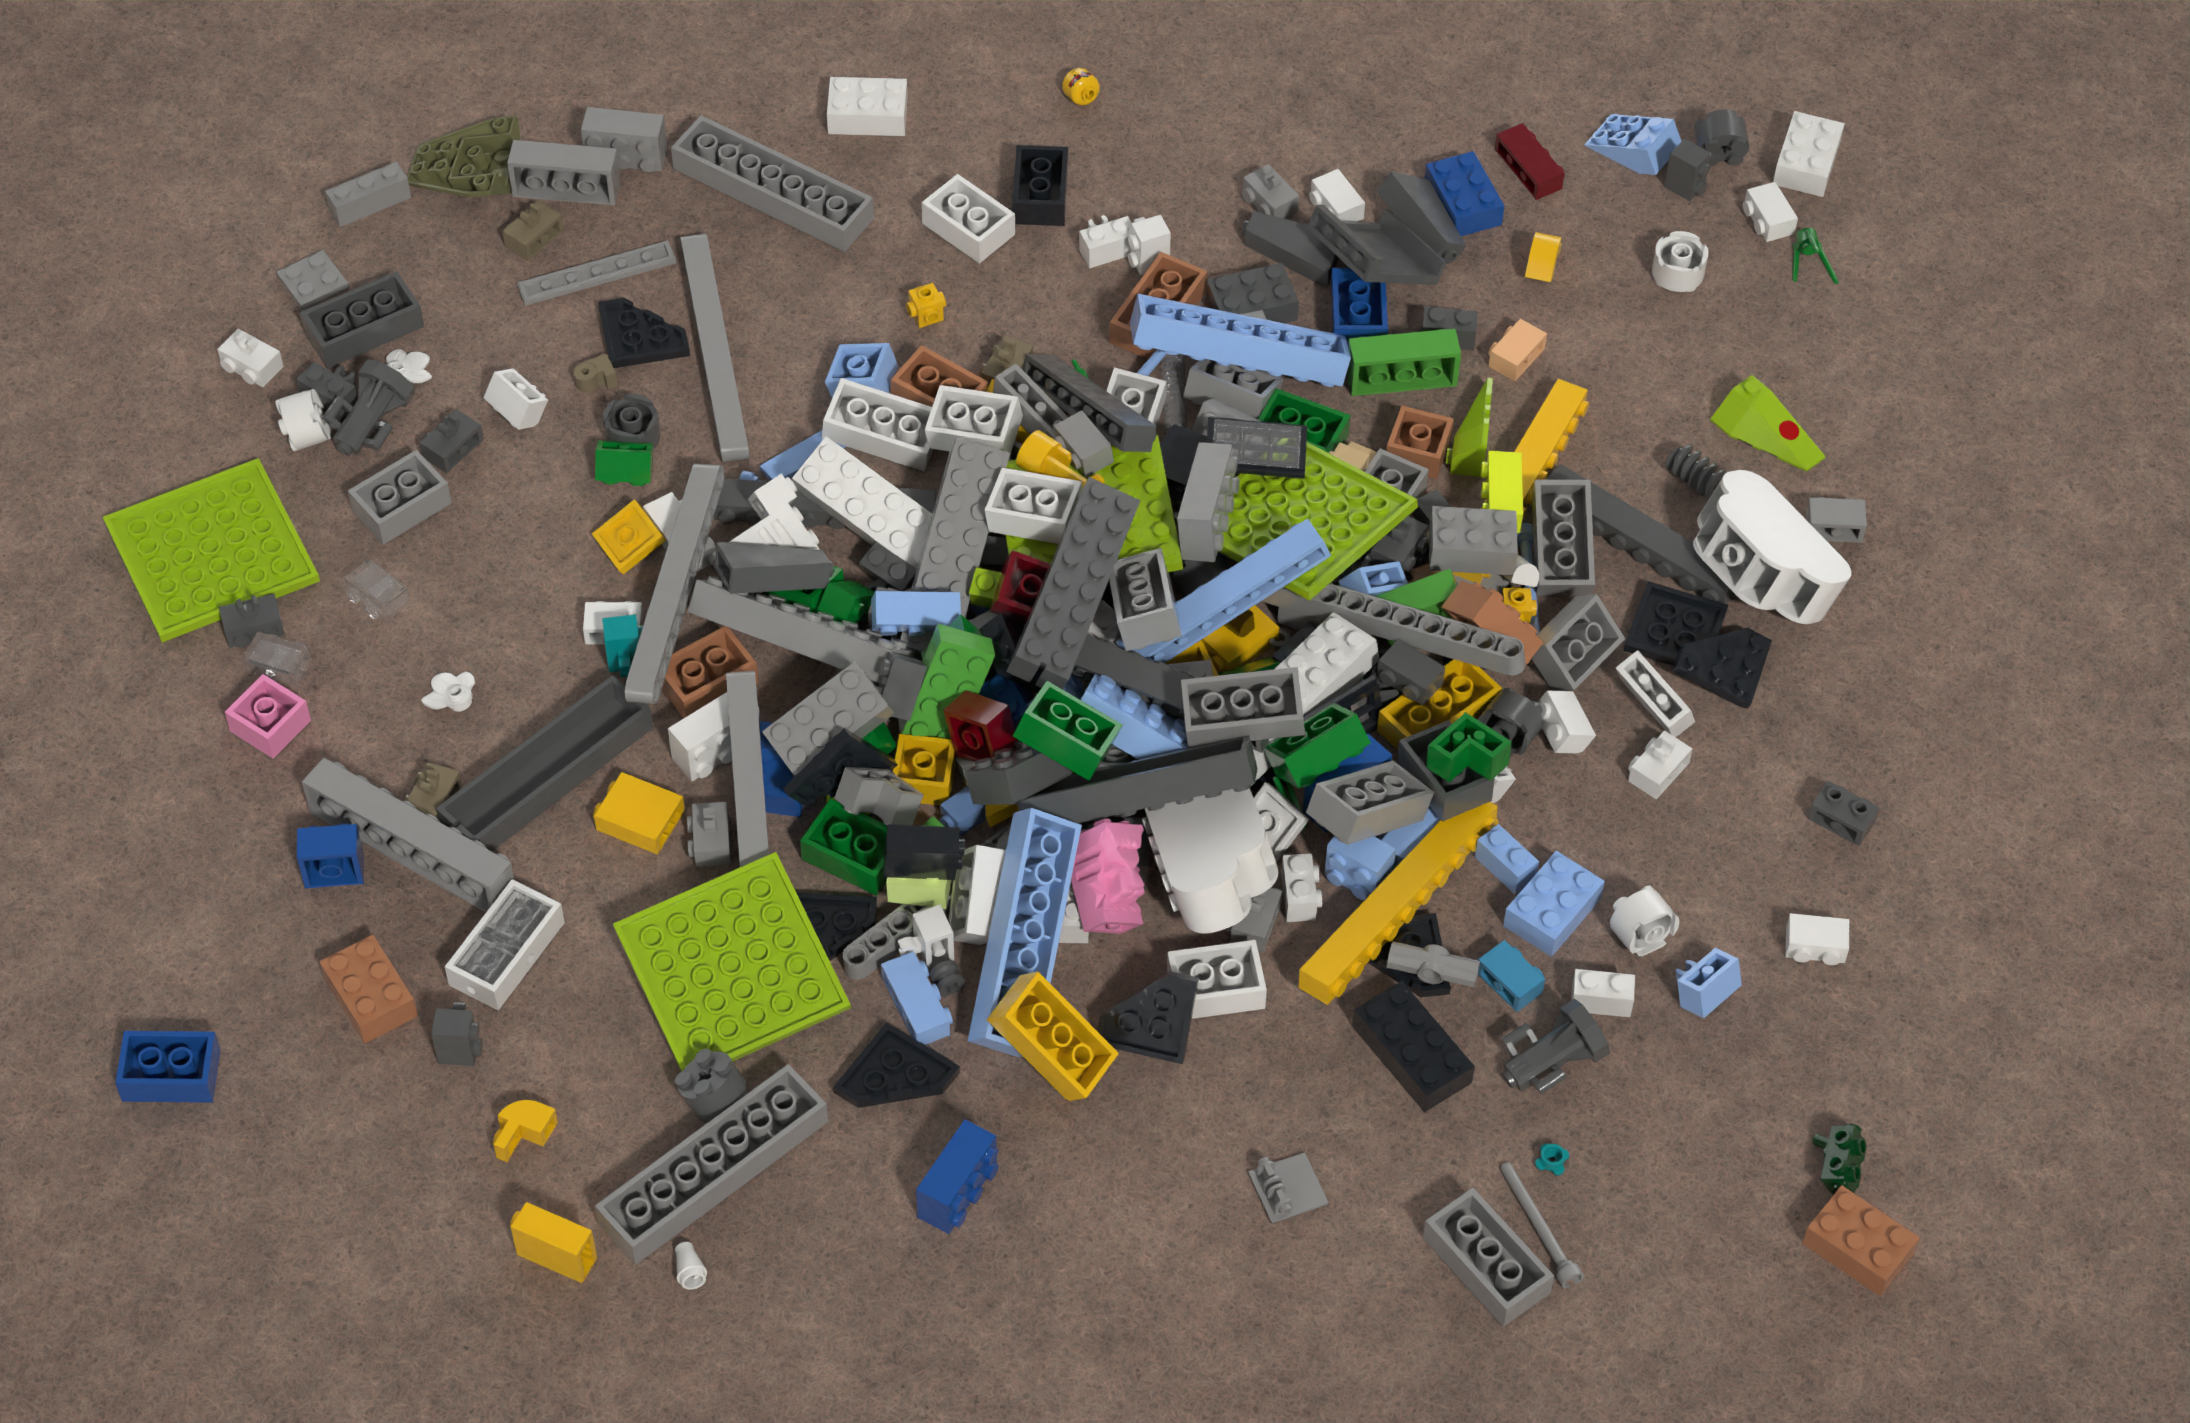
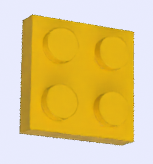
(628, 537)

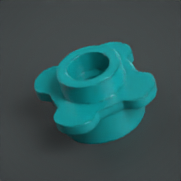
(1552, 1151)

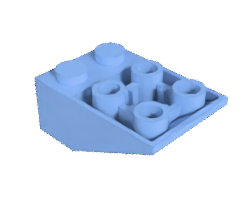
(1636, 141)

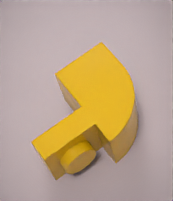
(1543, 257)
(523, 1120)

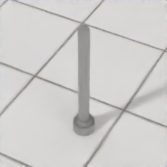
(1565, 1268)

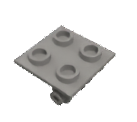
(1287, 1187)

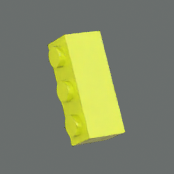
(1503, 483)

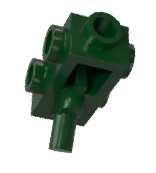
(1843, 1156)

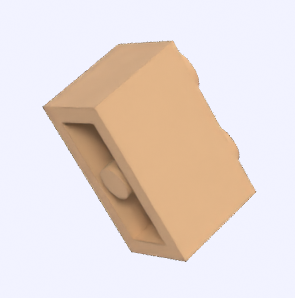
(1517, 349)

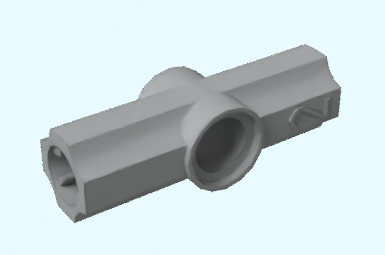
(1433, 964)

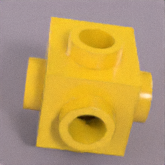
(926, 305)
(1520, 600)

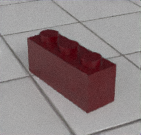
(1529, 161)

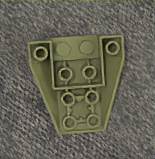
(467, 160)

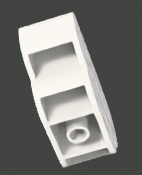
(1768, 550)
(1212, 857)

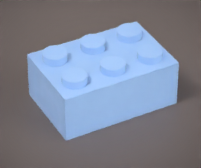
(1553, 903)

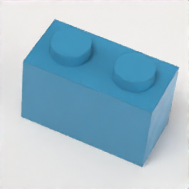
(1511, 975)

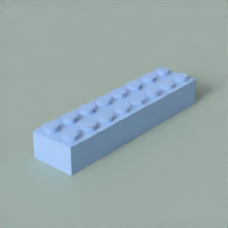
(1239, 340)
(1025, 913)

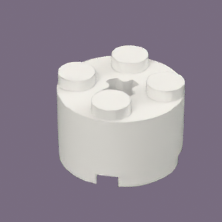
(1679, 262)
(303, 419)
(1648, 916)

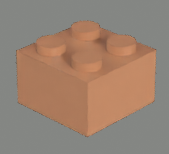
(1421, 438)

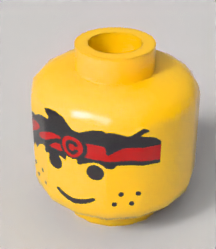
(1079, 85)

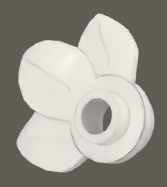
(410, 365)
(450, 691)

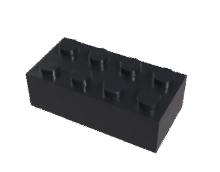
(1413, 1046)

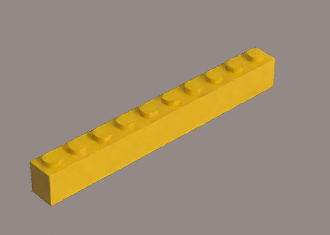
(1544, 440)
(1394, 903)

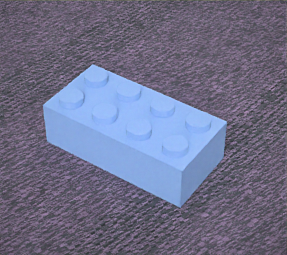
(1145, 728)

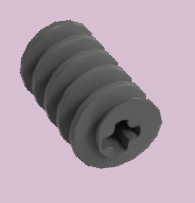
(1694, 471)

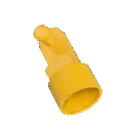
(1047, 457)

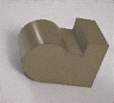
(595, 373)

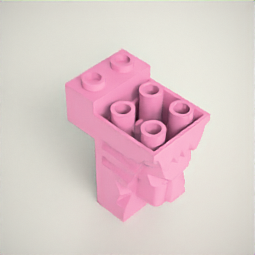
(1108, 877)

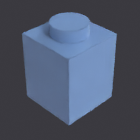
(961, 812)

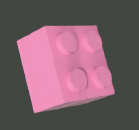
(267, 716)

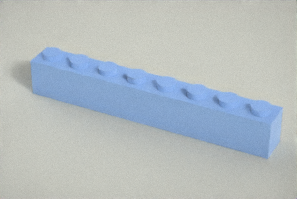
(1241, 588)

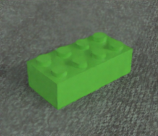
(1403, 362)
(954, 664)

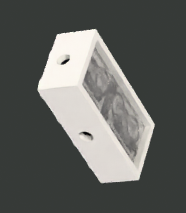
(504, 944)

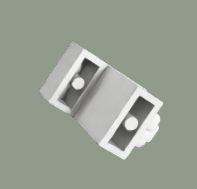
(779, 522)

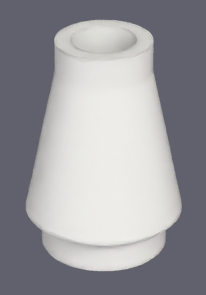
(690, 1269)

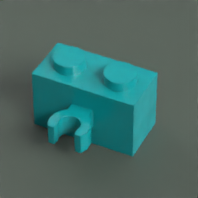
(621, 641)

